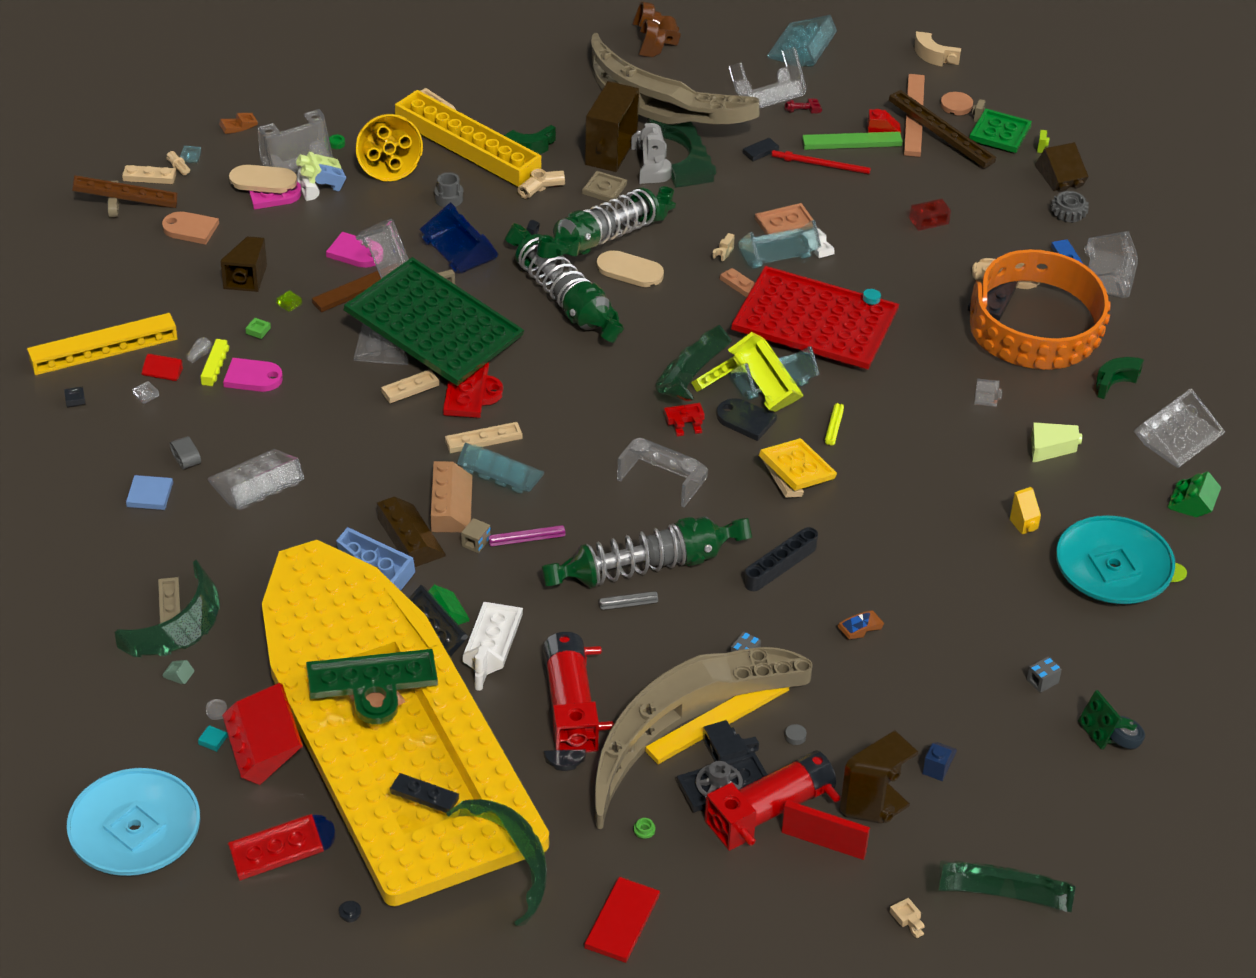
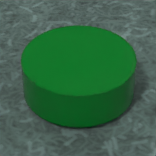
(337, 141)

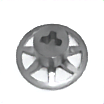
(718, 775)

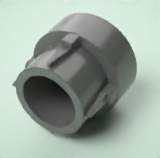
(448, 190)

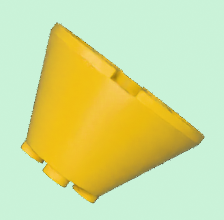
(389, 147)

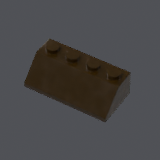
(408, 530)

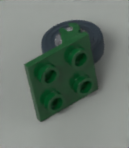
(1107, 726)

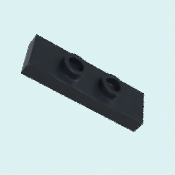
(424, 793)

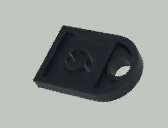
(745, 418)

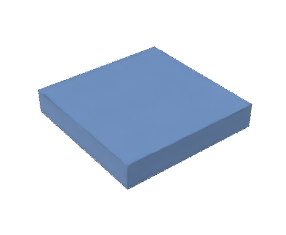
(149, 492)

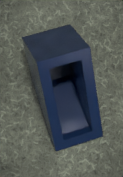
(938, 760)

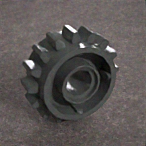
(1069, 206)

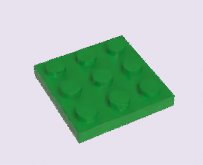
(1000, 130)

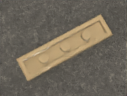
(484, 436)

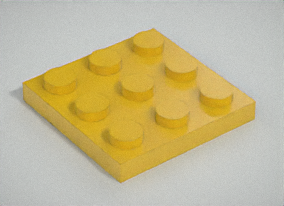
(797, 464)

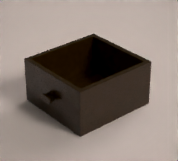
(611, 126)

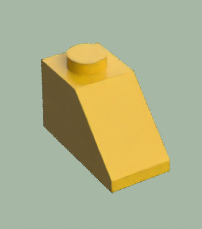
(1025, 511)

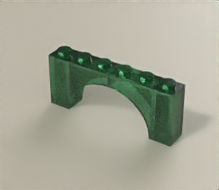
(697, 166)

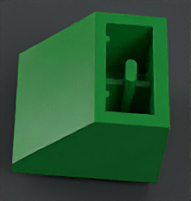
(1195, 495)

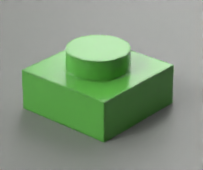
(258, 328)

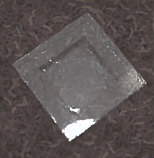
(145, 392)

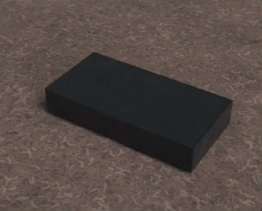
(760, 149)

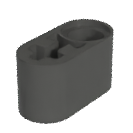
(185, 452)

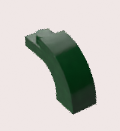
(536, 142)
(1118, 370)

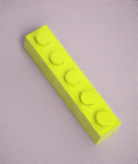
(214, 362)
(714, 374)

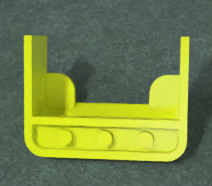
(766, 371)

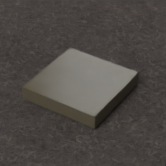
(604, 186)

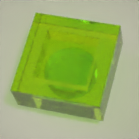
(289, 301)

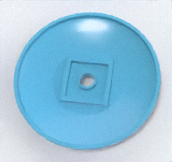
(130, 797)

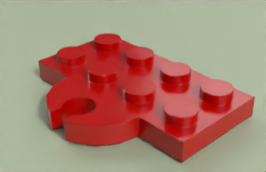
(472, 394)

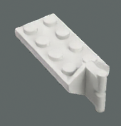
(491, 639)

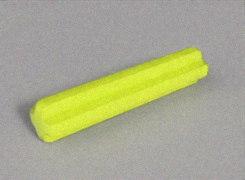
(834, 424)

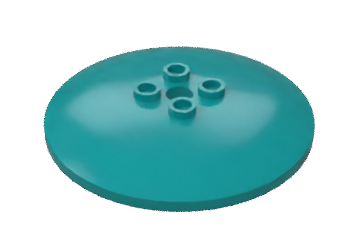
(1140, 553)

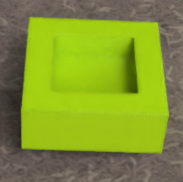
(1043, 141)

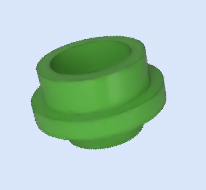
(644, 823)

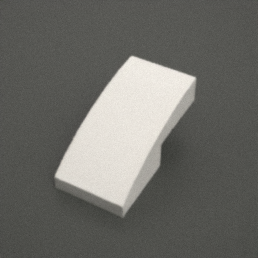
(826, 249)

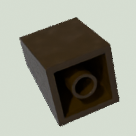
(1062, 167)
(245, 265)

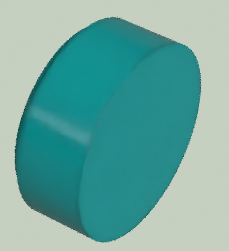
(871, 296)

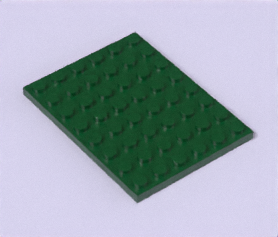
(434, 320)

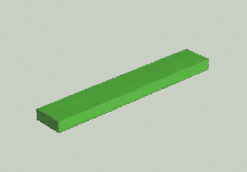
(852, 140)

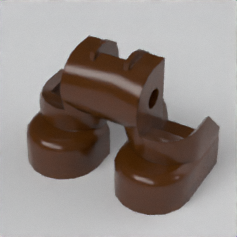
(658, 29)

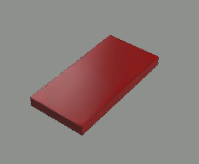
(825, 829)
(275, 847)
(622, 919)

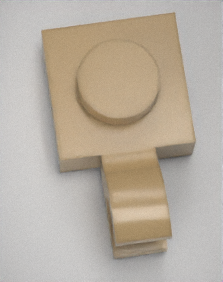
(725, 247)
(908, 914)

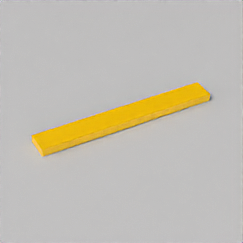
(693, 731)

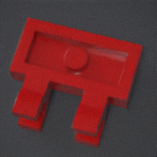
(685, 413)

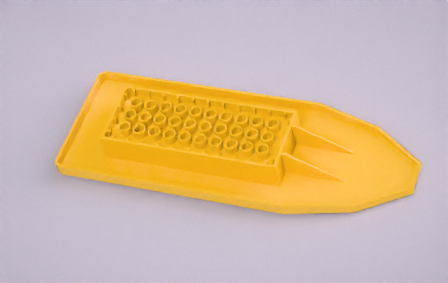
(336, 608)

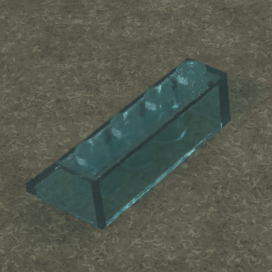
(499, 467)

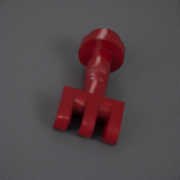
(812, 104)

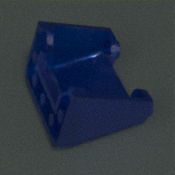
(457, 240)

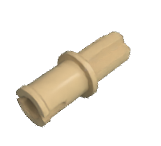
(178, 163)

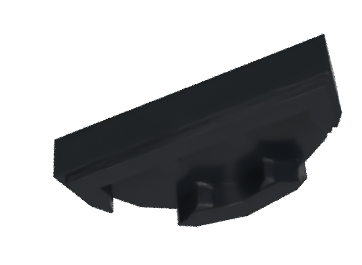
(565, 759)

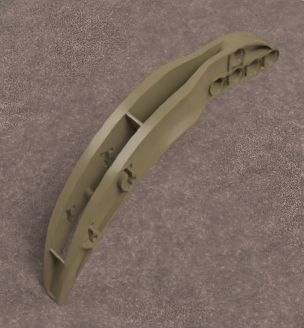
(670, 99)
(684, 694)

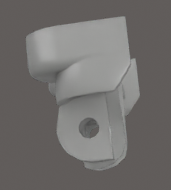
(655, 166)

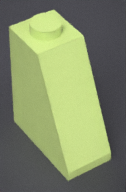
(1054, 440)

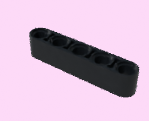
(781, 559)

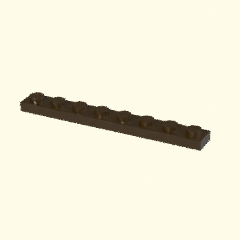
(942, 129)

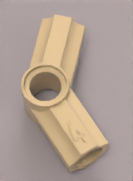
(539, 181)

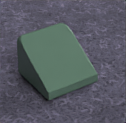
(179, 671)

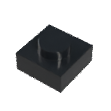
(74, 396)

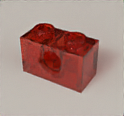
(930, 214)

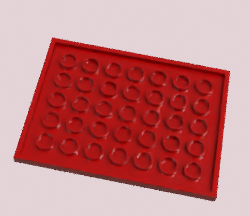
(817, 315)

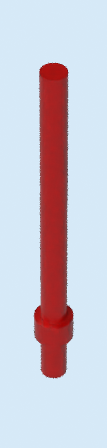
(788, 156)

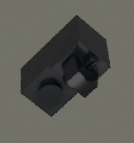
(725, 743)

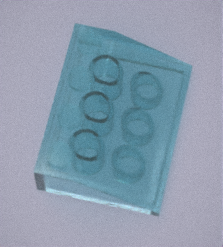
(808, 37)

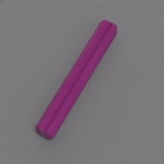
(527, 535)

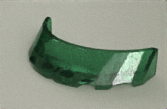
(684, 368)
(181, 630)
(523, 837)
(1006, 883)

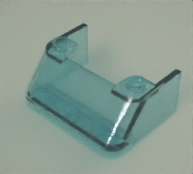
(780, 245)
(800, 366)

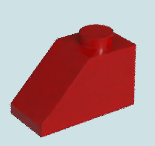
(882, 121)

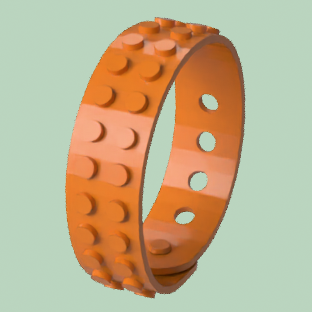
(1029, 349)

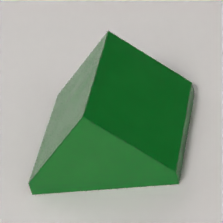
(450, 603)

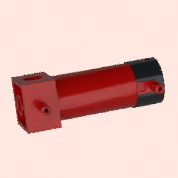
(573, 711)
(736, 813)

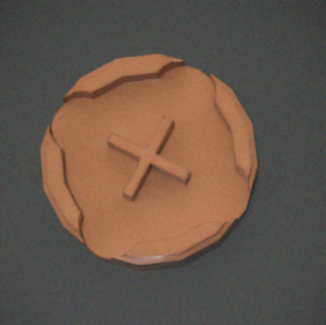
(957, 103)

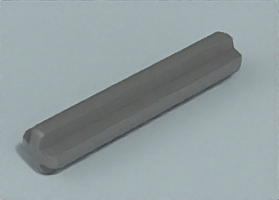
(628, 600)

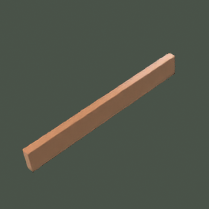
(913, 128)

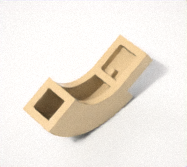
(933, 52)

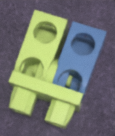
(322, 170)

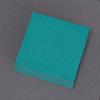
(212, 738)

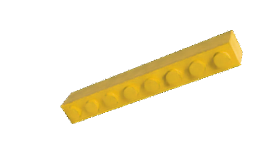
(102, 343)

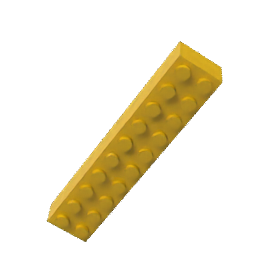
(469, 138)

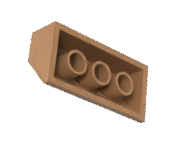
(450, 497)

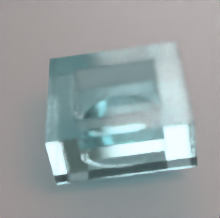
(191, 153)

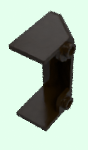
(867, 778)

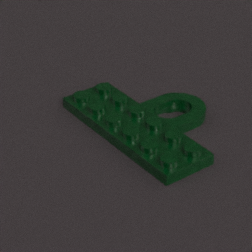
(372, 674)

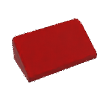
(162, 367)

